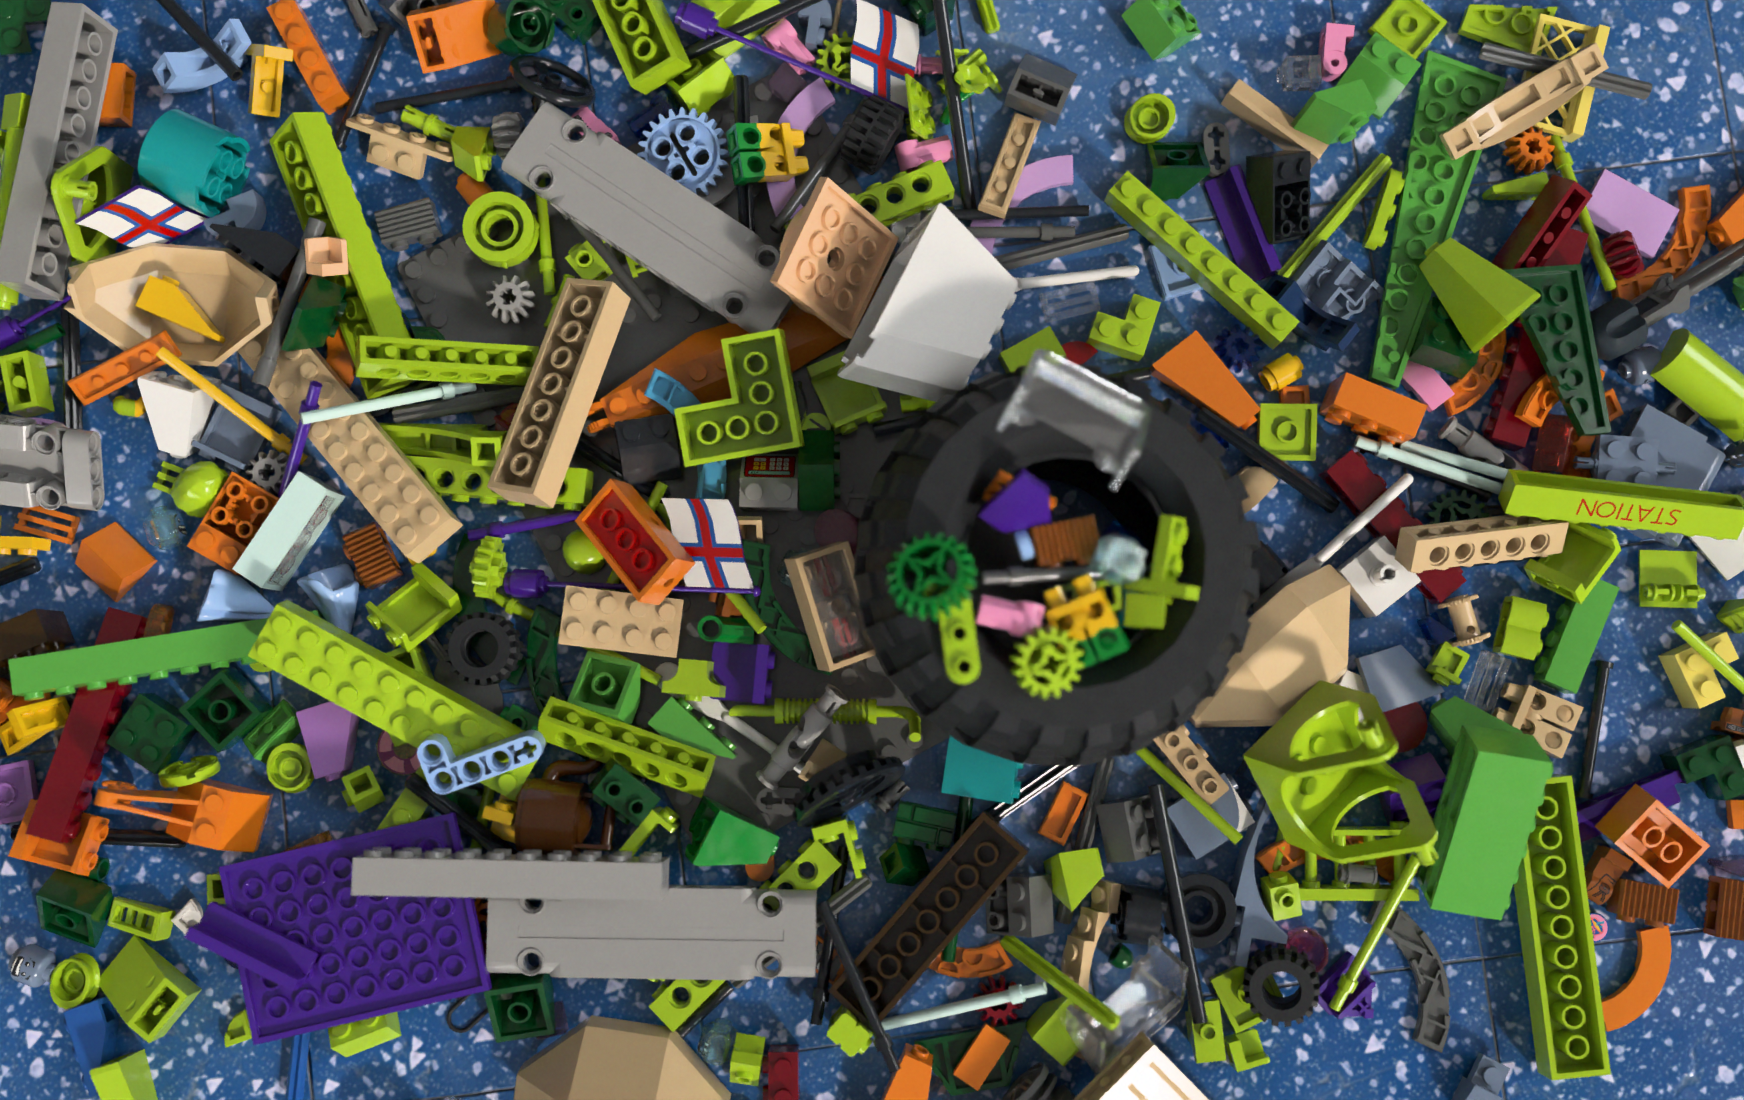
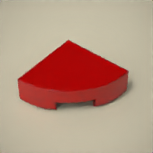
(1078, 352)

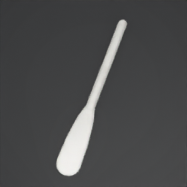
(1076, 277)
(1335, 544)
(717, 710)

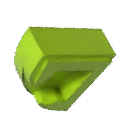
(238, 1029)

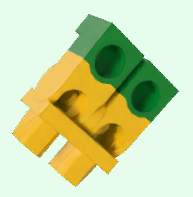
(765, 152)
(1084, 613)

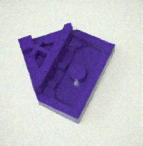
(1019, 504)
(1356, 1003)

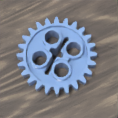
(704, 142)

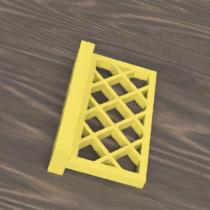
(1578, 106)

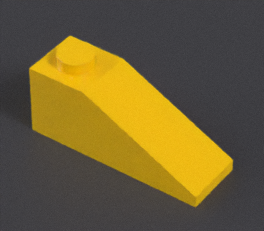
(171, 303)

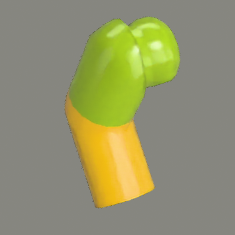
(128, 407)

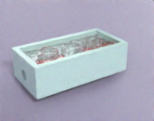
(289, 532)

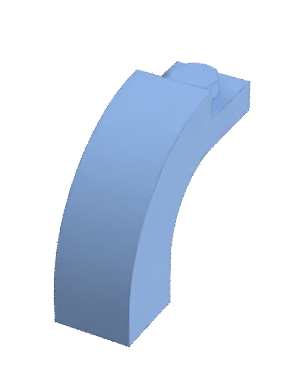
(195, 69)

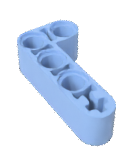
(483, 756)

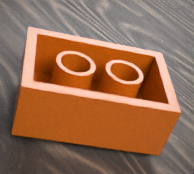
(1372, 409)
(1652, 835)

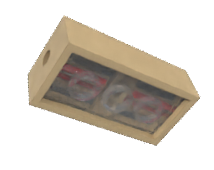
(830, 605)

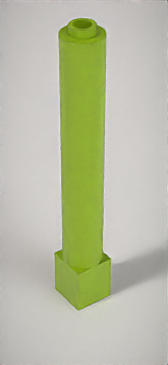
(13, 121)

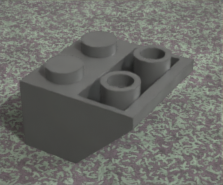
(1040, 89)
(1128, 828)
(1021, 906)

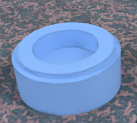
(1024, 545)

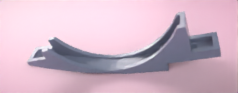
(1252, 916)

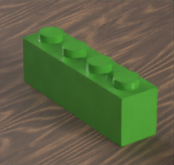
(1574, 639)

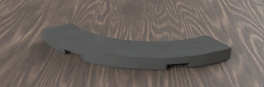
(1428, 973)

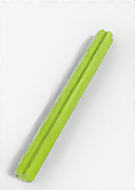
(1337, 214)

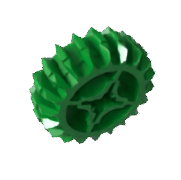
(942, 553)

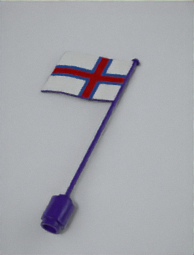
(880, 55)
(133, 220)
(702, 527)

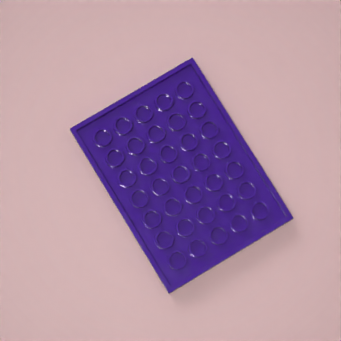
(371, 949)

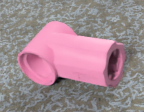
(785, 40)
(913, 153)
(1009, 616)

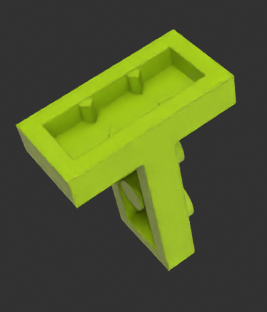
(1167, 562)

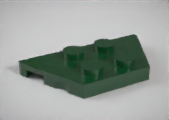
(950, 1048)

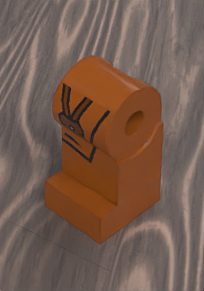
(1604, 872)

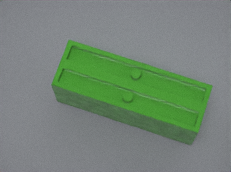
(1484, 821)

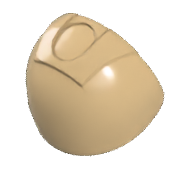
(1257, 483)

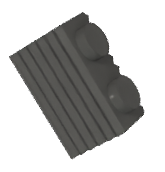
(408, 224)

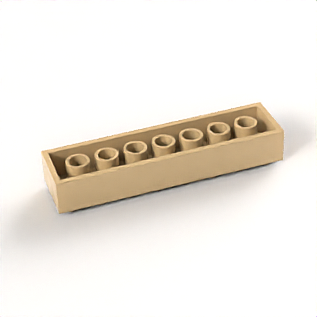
(559, 392)

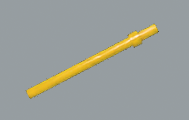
(279, 441)

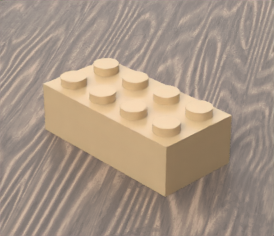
(620, 622)

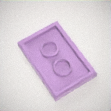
(1624, 206)

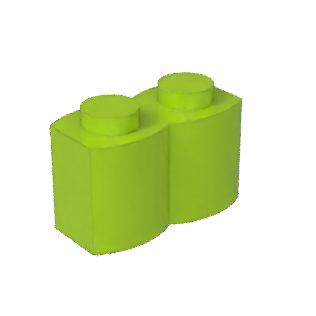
(1520, 628)

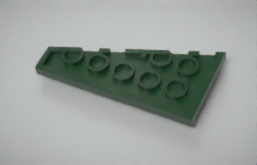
(1565, 343)

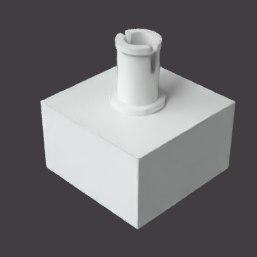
(1376, 577)

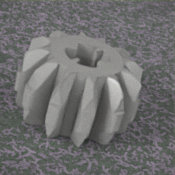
(506, 131)
(514, 309)
(266, 465)

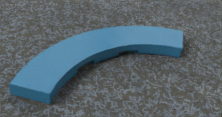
(673, 395)

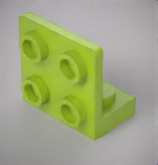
(831, 830)

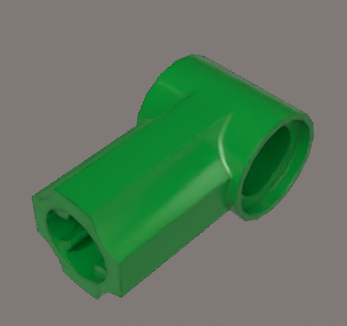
(730, 630)

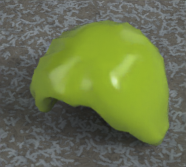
(198, 487)

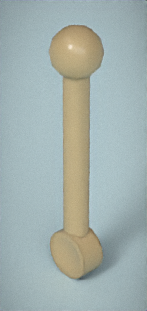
(836, 20)

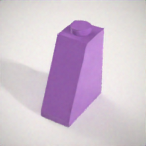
(329, 739)

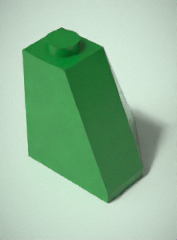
(727, 837)

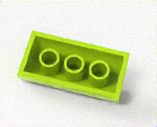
(1703, 381)

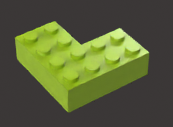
(762, 406)

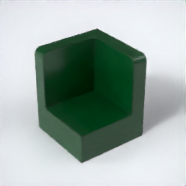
(467, 798)
(904, 864)

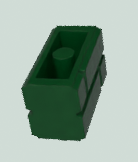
(924, 824)

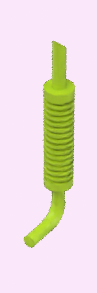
(850, 711)

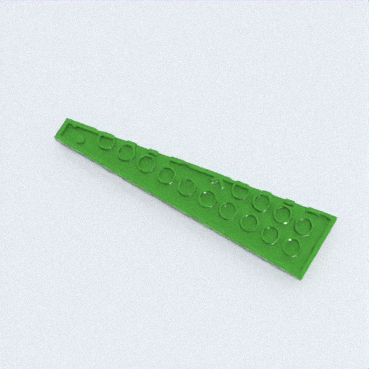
(1427, 203)

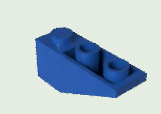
(94, 1036)

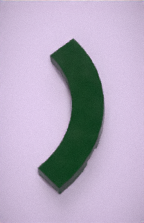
(779, 629)
(483, 643)
(542, 657)

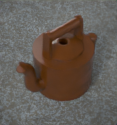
(558, 812)

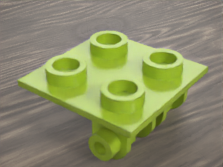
(919, 119)
(1669, 579)

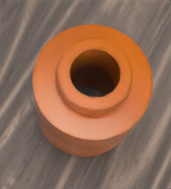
(470, 188)

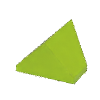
(1074, 874)
(1049, 1030)

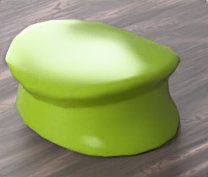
(1149, 118)
(290, 768)
(75, 981)

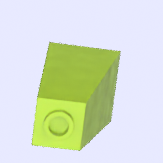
(1475, 291)

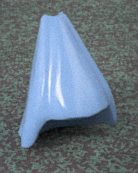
(334, 594)
(232, 599)

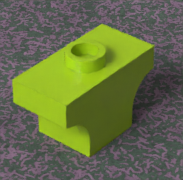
(694, 680)
(1208, 1037)
(747, 1059)

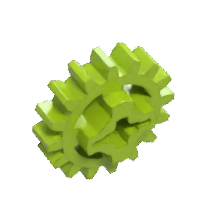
(839, 51)
(488, 567)
(1059, 668)

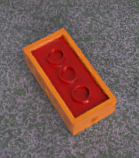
(634, 542)

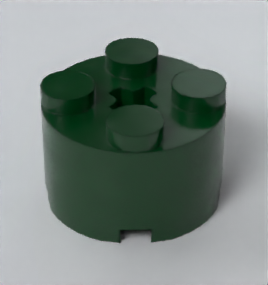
(520, 27)

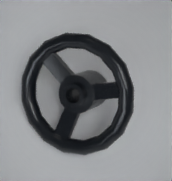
(550, 85)

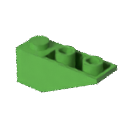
(679, 724)

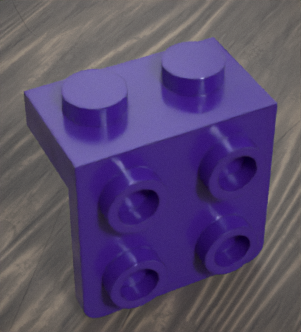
(743, 671)

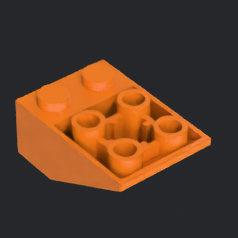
(451, 34)
(232, 521)

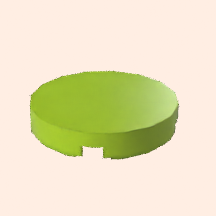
(184, 774)

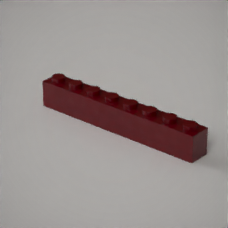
(1523, 364)
(83, 743)

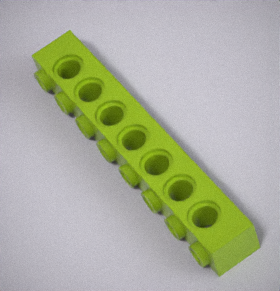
(577, 482)
(675, 1011)

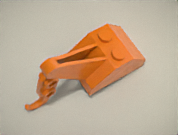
(202, 812)

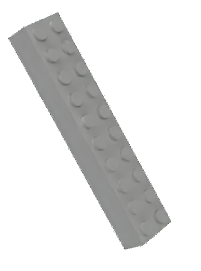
(57, 130)
(510, 875)

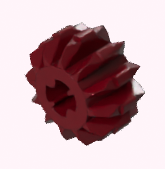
(1622, 255)
(997, 1011)

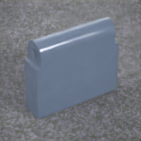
(1678, 444)

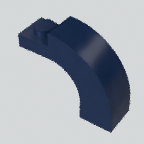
(1315, 324)

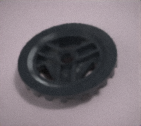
(845, 786)

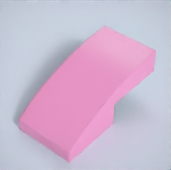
(1426, 385)

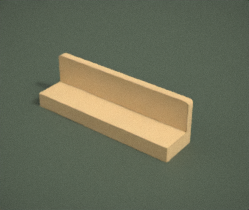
(1270, 121)

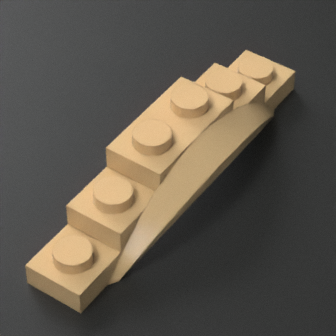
(1524, 103)
(1083, 938)

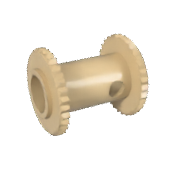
(1464, 620)

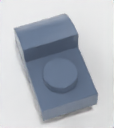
(817, 18)
(245, 211)
(1483, 1080)

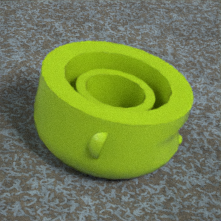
(485, 214)

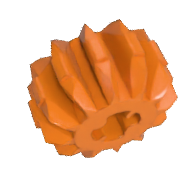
(1529, 151)

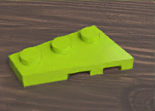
(1503, 25)

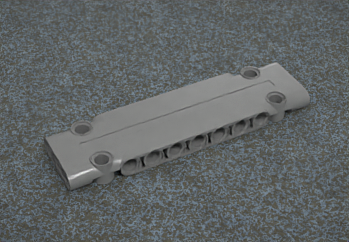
(649, 218)
(37, 466)
(686, 935)

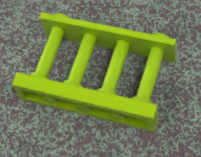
(1338, 891)

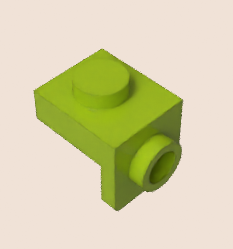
(1447, 664)

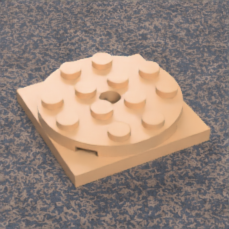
(858, 254)

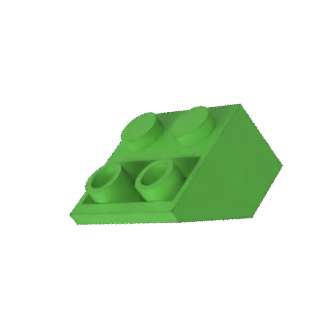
(1161, 25)

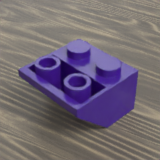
(1428, 780)

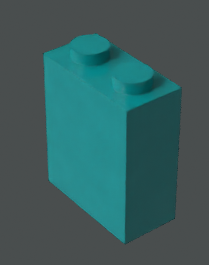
(980, 774)

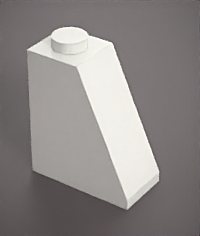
(176, 411)

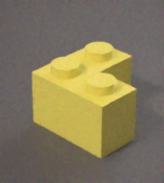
(1693, 675)

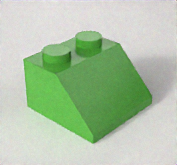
(1383, 70)
(1336, 113)
(608, 686)

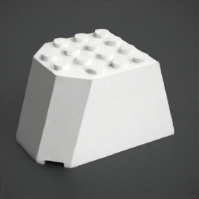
(931, 312)

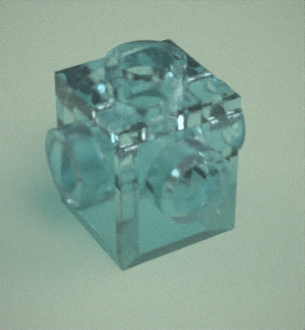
(1118, 560)

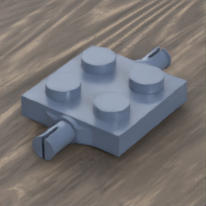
(1625, 460)

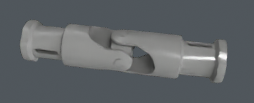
(1476, 446)
(811, 725)

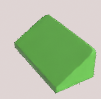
(275, 729)

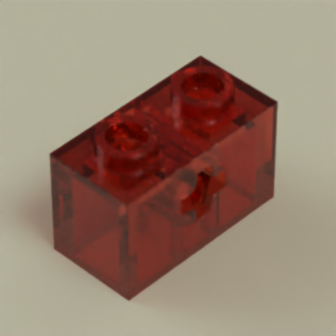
(1554, 445)

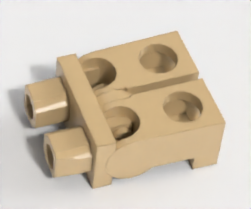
(1533, 707)

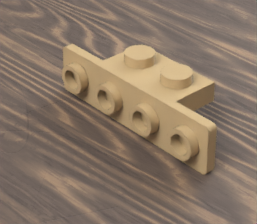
(399, 149)
(1192, 764)

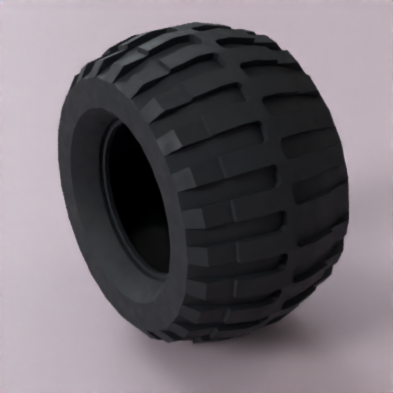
(1122, 702)

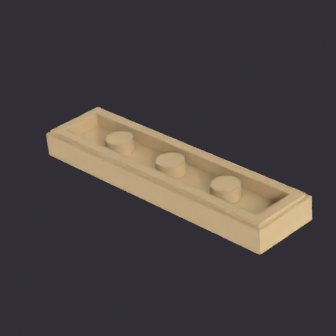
(1009, 165)

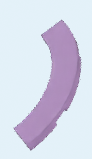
(800, 114)
(1034, 178)

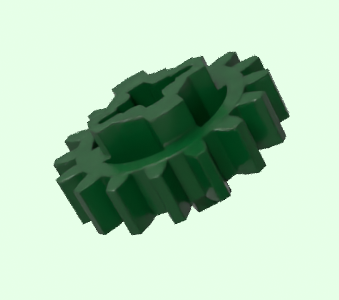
(1450, 510)

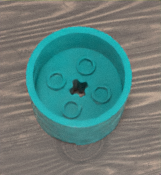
(193, 162)

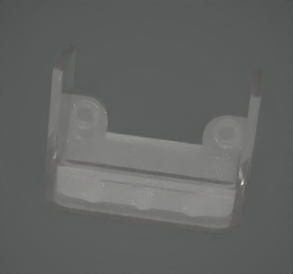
(1082, 408)
(1143, 1004)

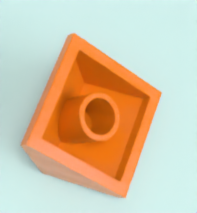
(114, 560)

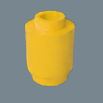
(1281, 372)

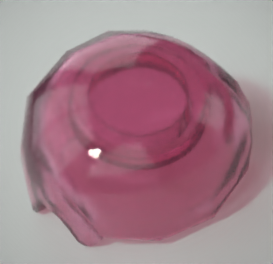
(1311, 943)

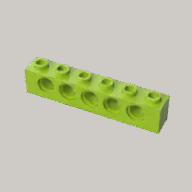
(930, 173)
(443, 360)
(630, 746)

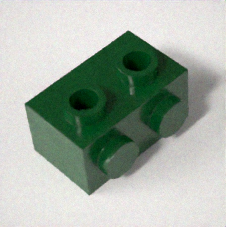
(576, 17)
(624, 793)

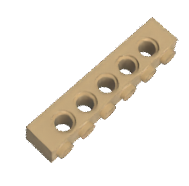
(1478, 542)

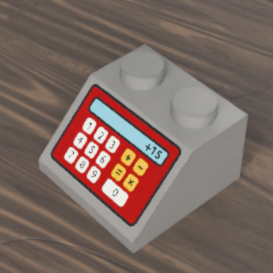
(769, 483)

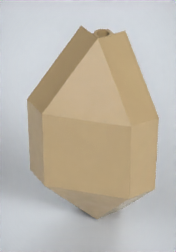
(221, 282)
(1287, 650)
(618, 1062)

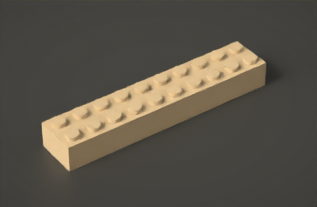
(361, 452)

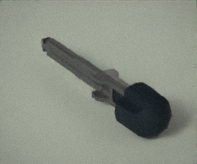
(1625, 323)

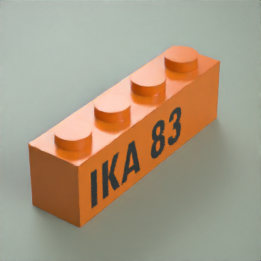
(309, 55)

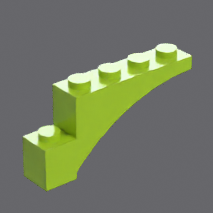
(451, 441)

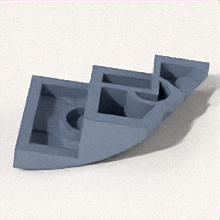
(1335, 282)
(1395, 678)

